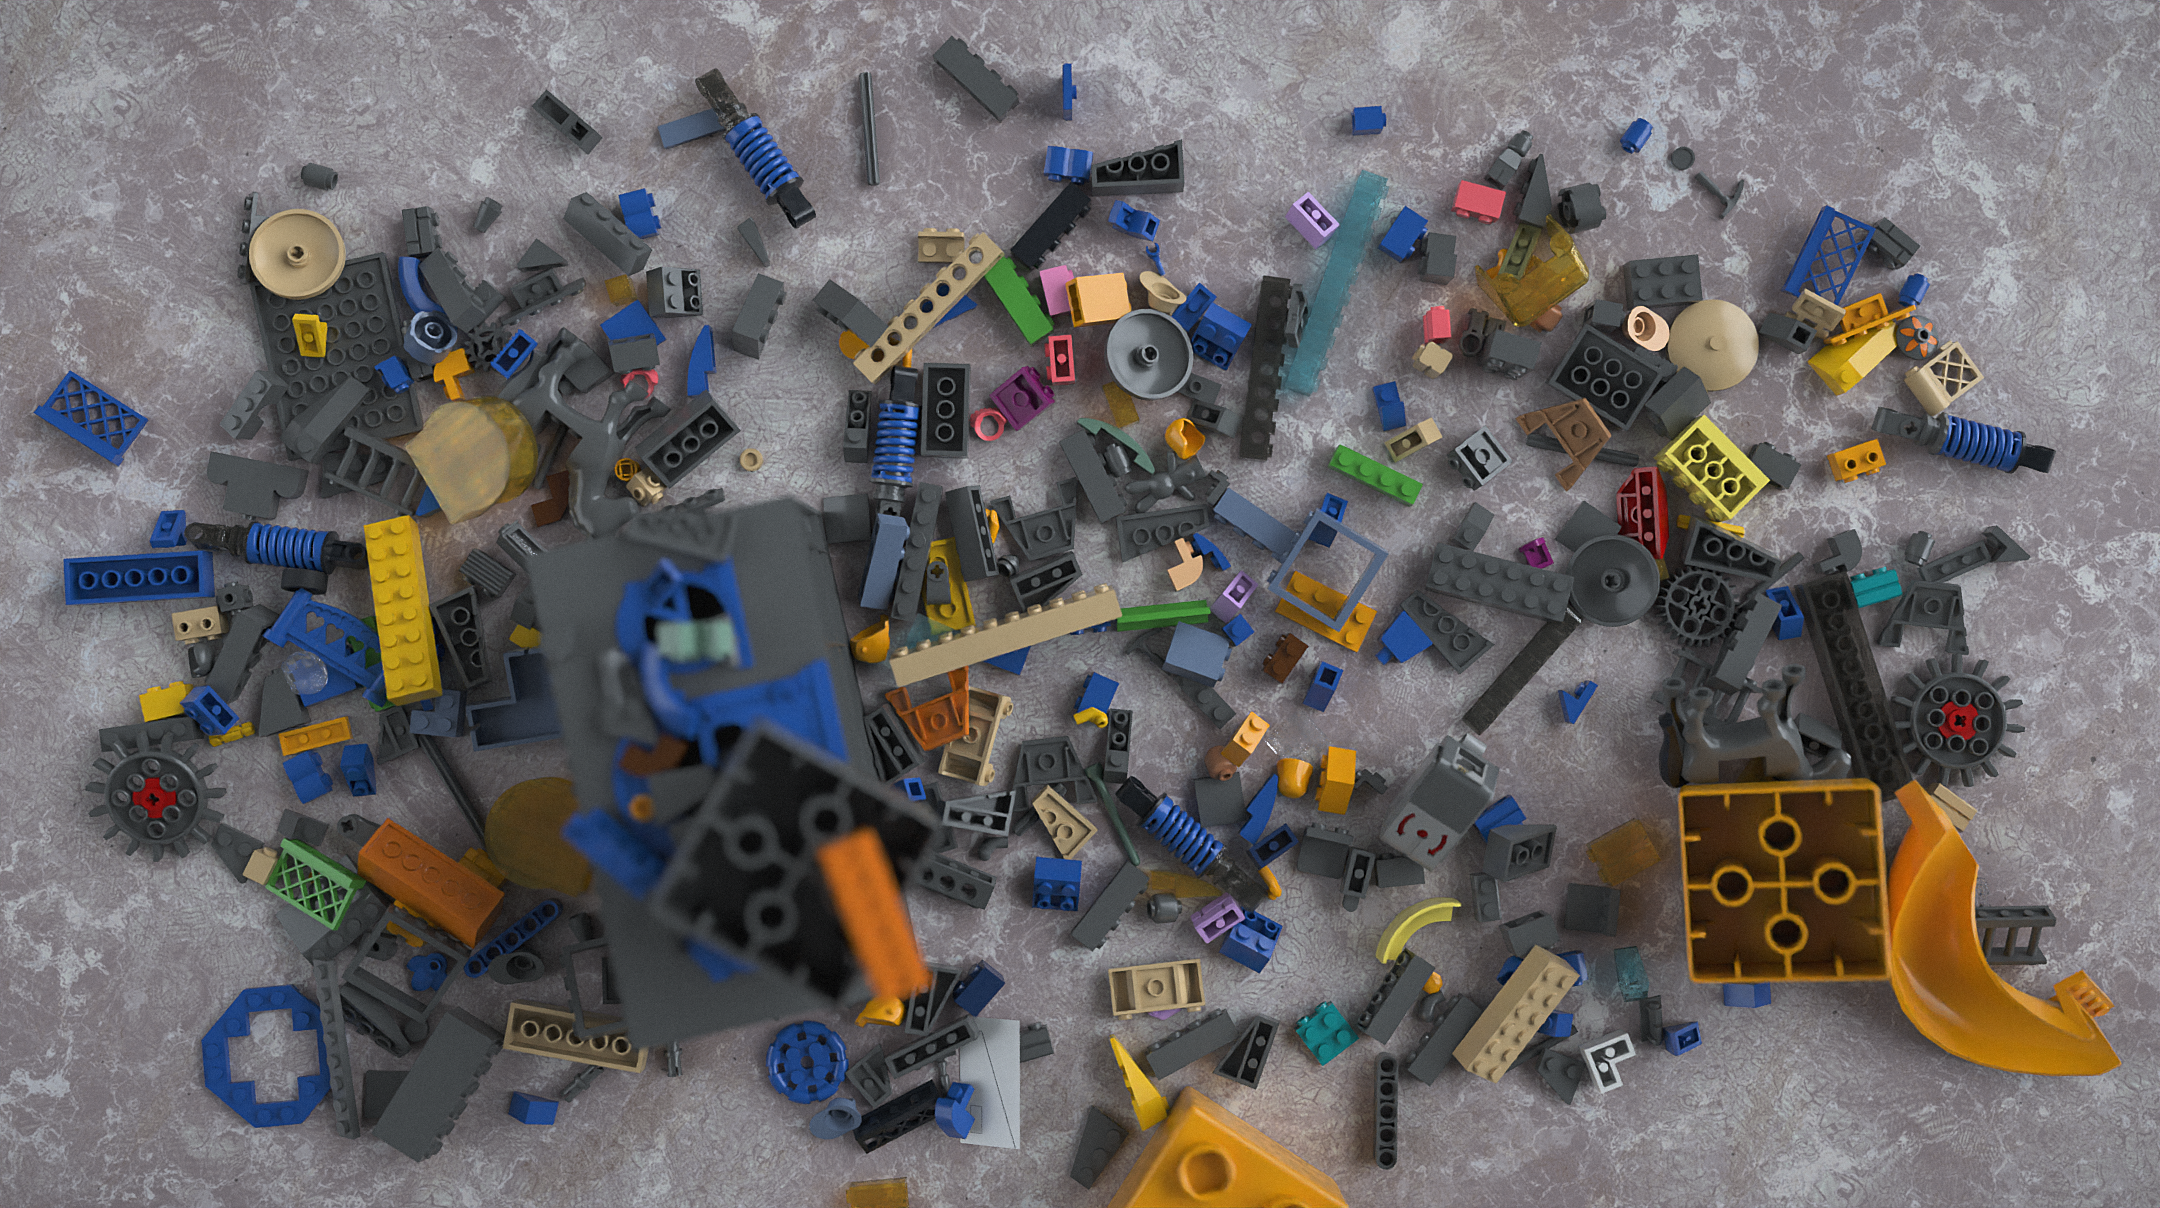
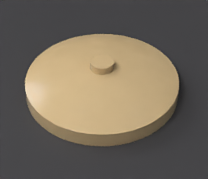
(297, 254)
(1714, 343)

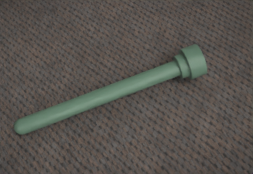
(1095, 774)

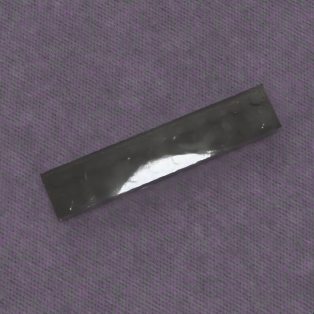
(1853, 682)

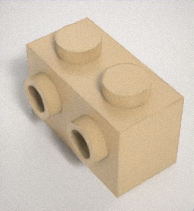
(200, 623)

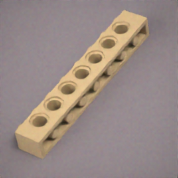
(941, 306)

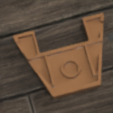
(1576, 429)

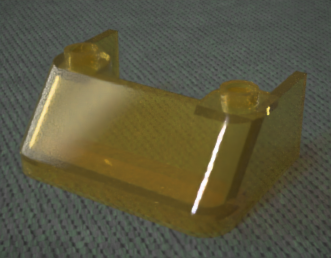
(1543, 287)

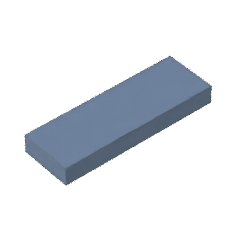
(689, 128)

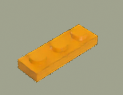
(315, 736)

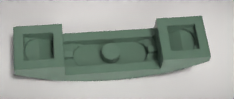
(1094, 427)

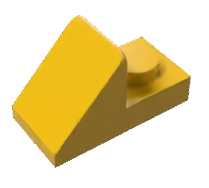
(310, 335)

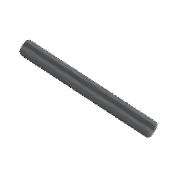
(869, 129)
(1604, 455)

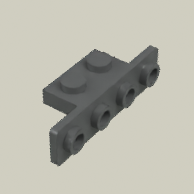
(249, 227)
(538, 292)
(697, 505)

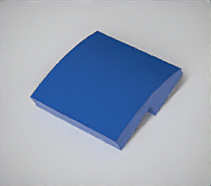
(632, 322)

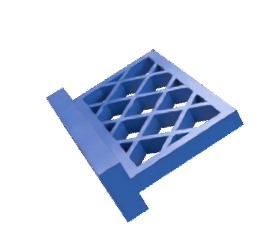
(1813, 245)
(85, 436)

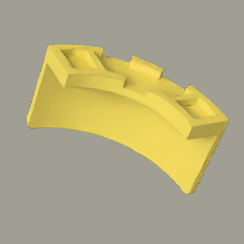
(1410, 921)

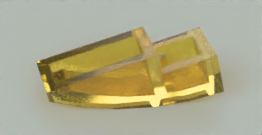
(1183, 884)

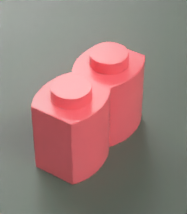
(1437, 325)

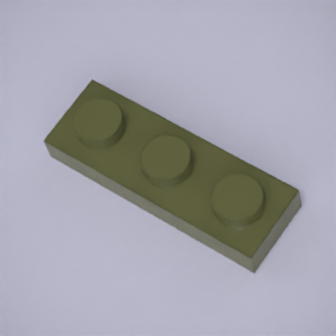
(1520, 250)

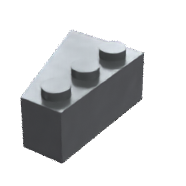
(758, 316)
(891, 744)
(928, 1001)
(1250, 1052)

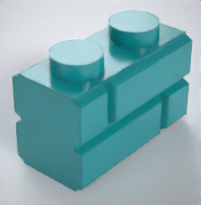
(1876, 587)

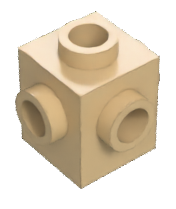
(646, 487)

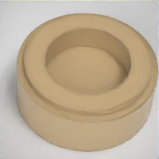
(751, 459)

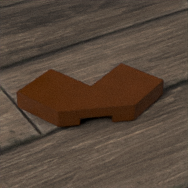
(553, 509)
(664, 757)

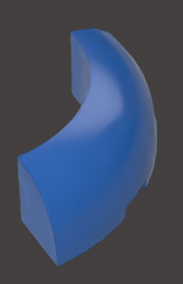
(414, 287)
(660, 695)

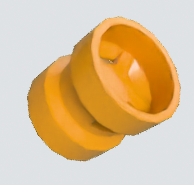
(628, 466)

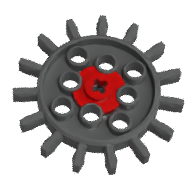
(1972, 687)
(156, 795)

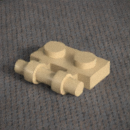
(1818, 310)

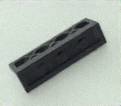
(896, 1115)

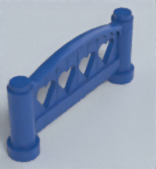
(293, 627)

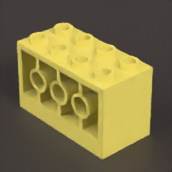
(1730, 476)

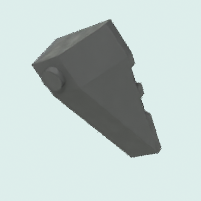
(320, 424)
(372, 1019)

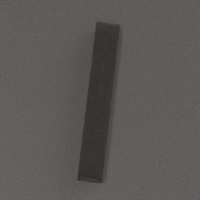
(1520, 671)

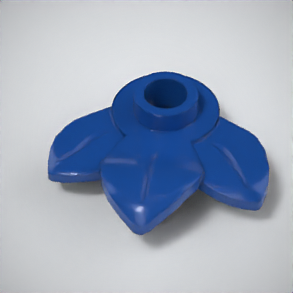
(425, 974)

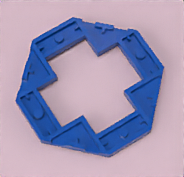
(242, 1094)

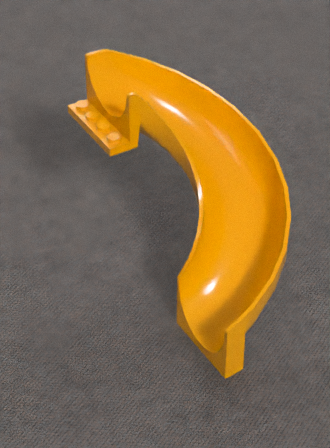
(1946, 979)

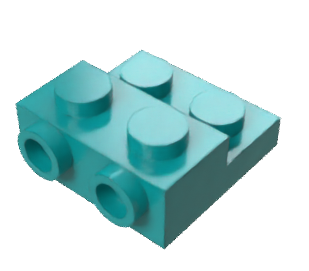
(1325, 1032)

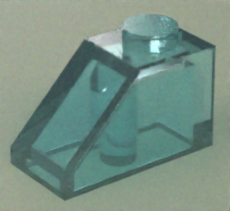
(1631, 974)

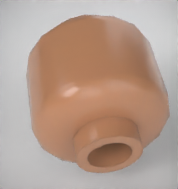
(1548, 320)
(1217, 765)

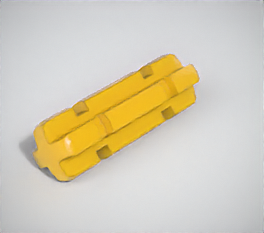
(234, 733)

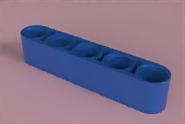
(523, 932)

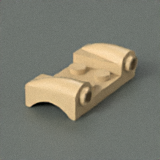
(969, 755)
(1156, 988)

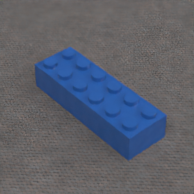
(139, 578)

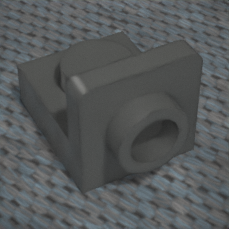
(1214, 491)

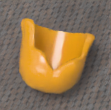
(1184, 438)
(1293, 777)

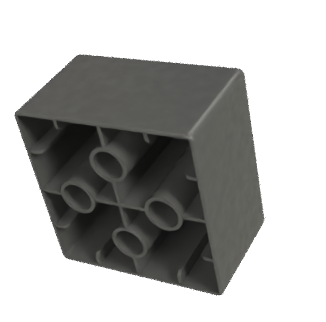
(753, 864)

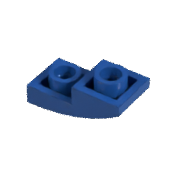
(1205, 546)

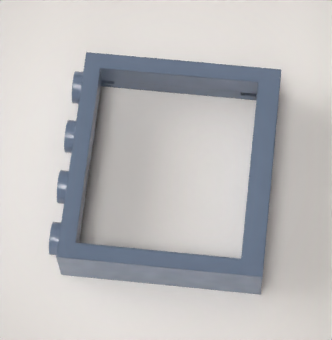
(1358, 590)

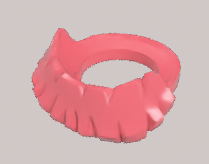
(650, 375)
(978, 416)

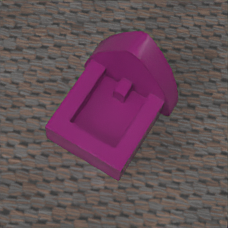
(1536, 553)

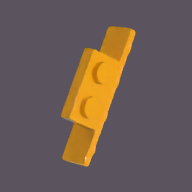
(1865, 315)

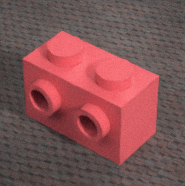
(1478, 202)
(1061, 360)

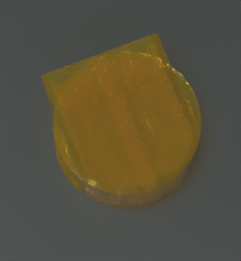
(475, 455)
(527, 838)

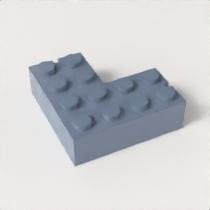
(524, 715)

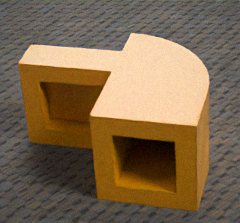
(450, 370)

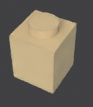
(261, 865)

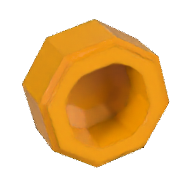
(642, 808)
(1433, 984)

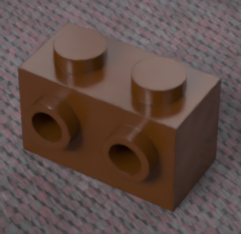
(1284, 658)

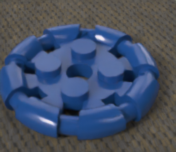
(797, 1072)

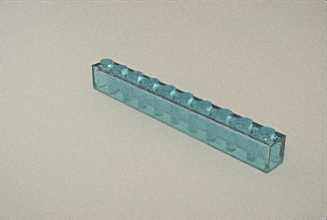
(1336, 282)

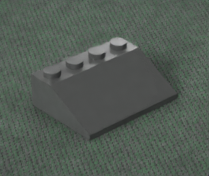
(1606, 375)
(318, 940)

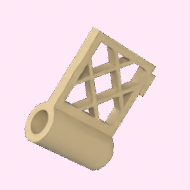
(1928, 388)

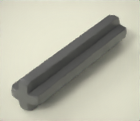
(1032, 816)

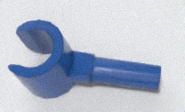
(1155, 256)

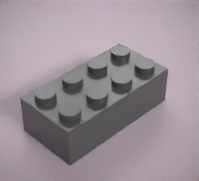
(946, 410)
(687, 439)

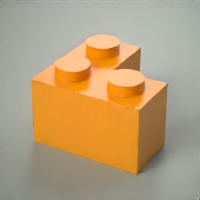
(1336, 780)

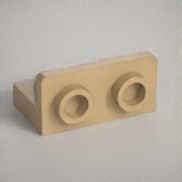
(939, 246)

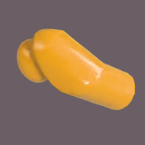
(993, 523)

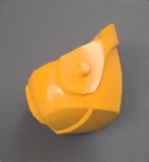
(872, 642)
(887, 1014)

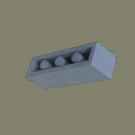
(1254, 523)
(882, 561)

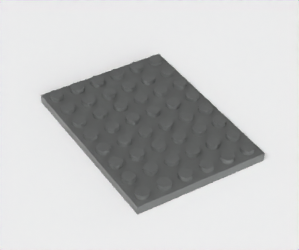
(360, 334)

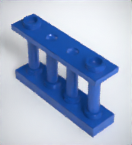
(616, 851)

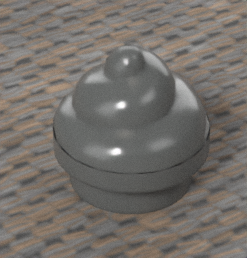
(1008, 565)

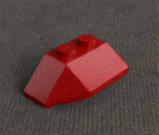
(1644, 509)

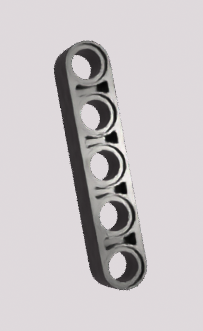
(1389, 1121)

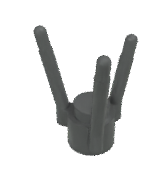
(612, 663)

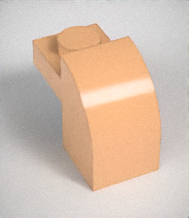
(1189, 570)

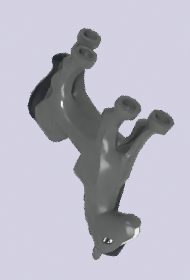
(1693, 750)

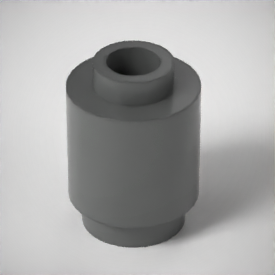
(319, 176)
(1117, 460)
(1919, 548)

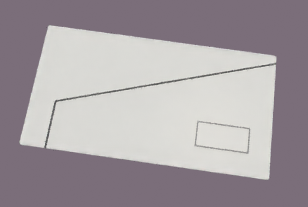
(993, 1070)

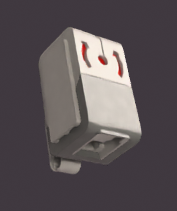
(1440, 801)

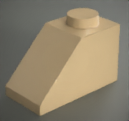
(1413, 439)

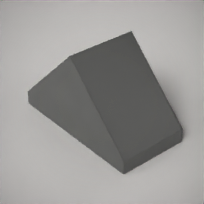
(540, 258)

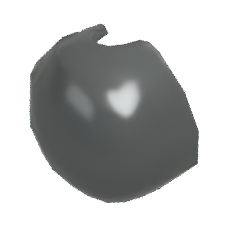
(200, 659)

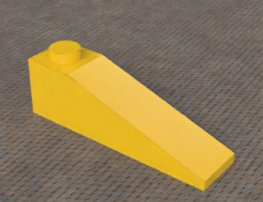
(1850, 362)
(1145, 1096)

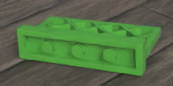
(1163, 615)
(327, 868)

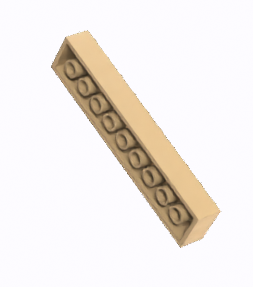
(1005, 635)

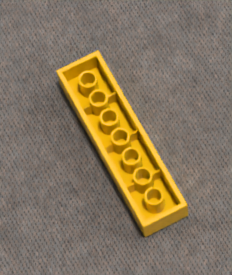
(402, 611)

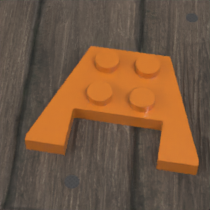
(939, 719)

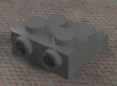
(1478, 458)

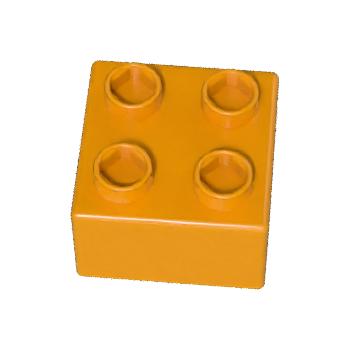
(1784, 881)
(1219, 1161)

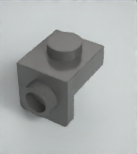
(1375, 781)

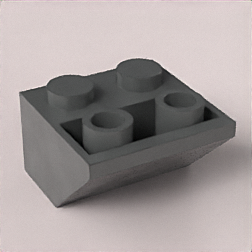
(674, 292)

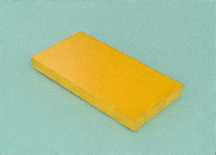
(960, 611)

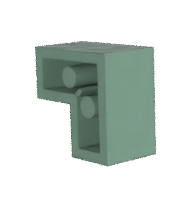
(695, 641)

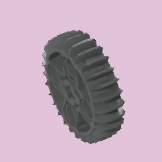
(1689, 611)

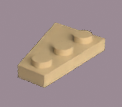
(1065, 824)

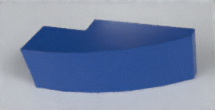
(701, 363)
(1261, 809)

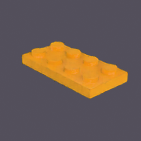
(1329, 603)

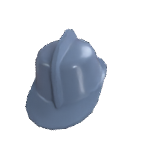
(836, 1119)

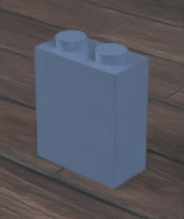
(1197, 654)

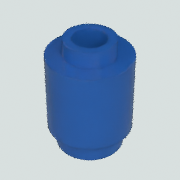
(1636, 136)
(1913, 290)

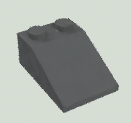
(1518, 850)

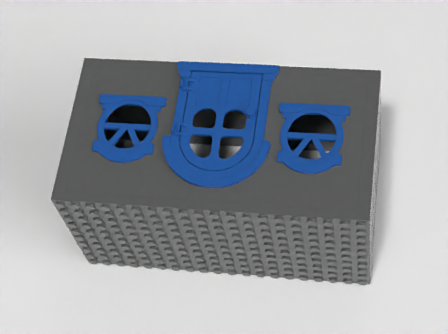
(789, 641)

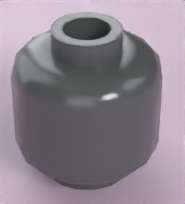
(1164, 908)

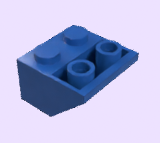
(1219, 336)
(1056, 884)
(1251, 940)

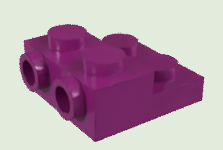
(1023, 397)

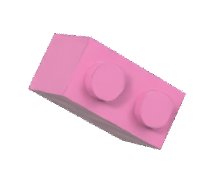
(1055, 290)

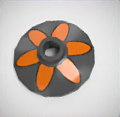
(1909, 337)

